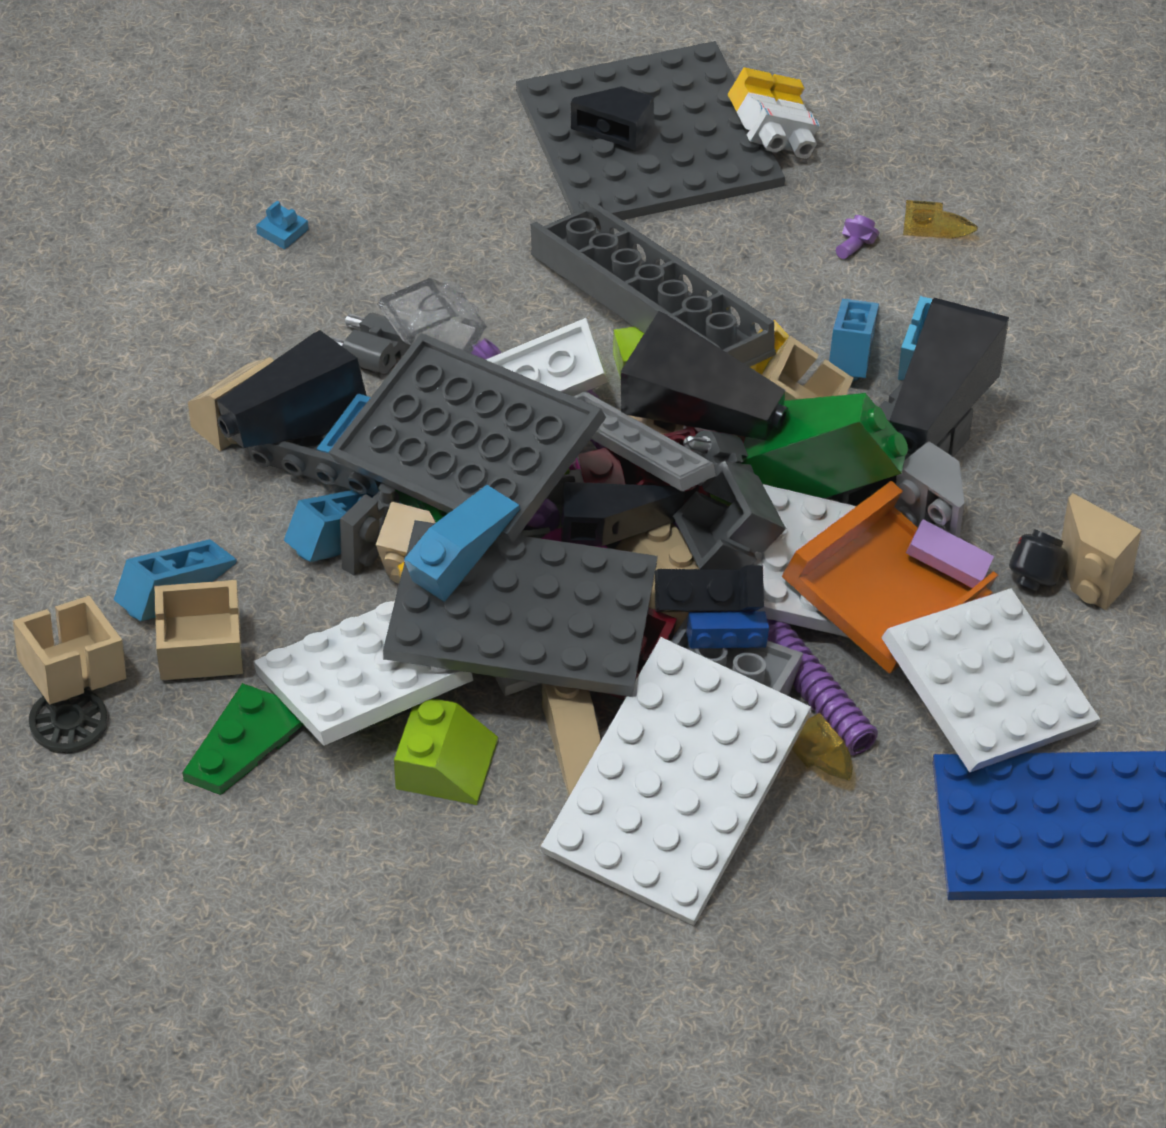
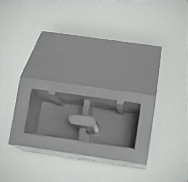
(932, 489)

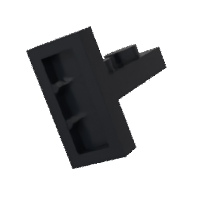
(709, 590)

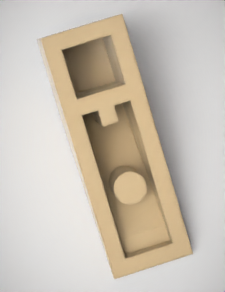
(572, 729)

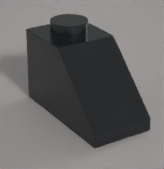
(614, 115)

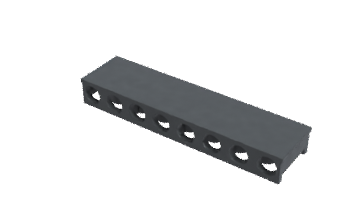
(617, 277)

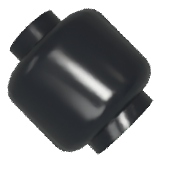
(1038, 560)

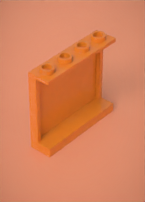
(867, 581)

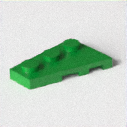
(240, 738)

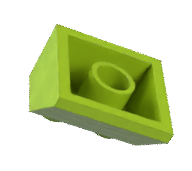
(444, 752)

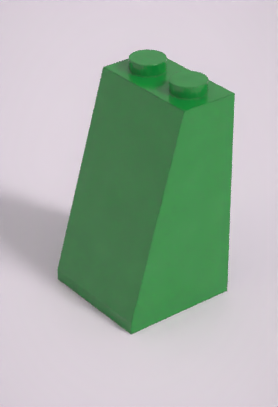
(828, 447)

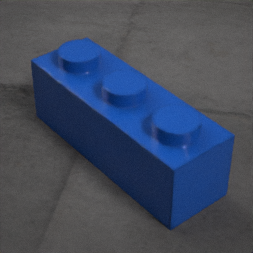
(727, 629)

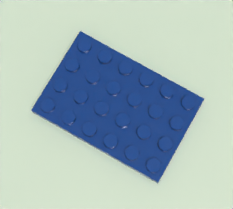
(1053, 826)

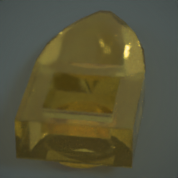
(930, 220)
(824, 748)

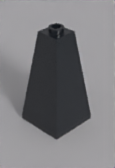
(949, 370)
(698, 385)
(293, 395)

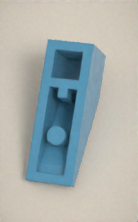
(853, 337)
(316, 525)
(459, 541)
(179, 565)

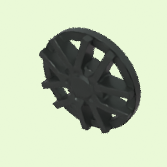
(68, 721)

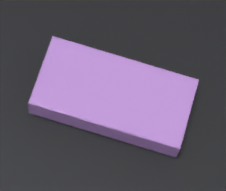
(949, 554)

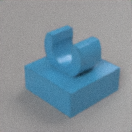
(281, 225)

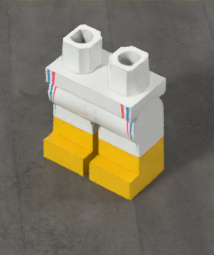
(774, 112)

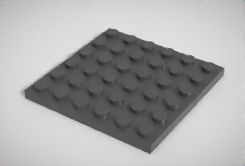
(686, 158)

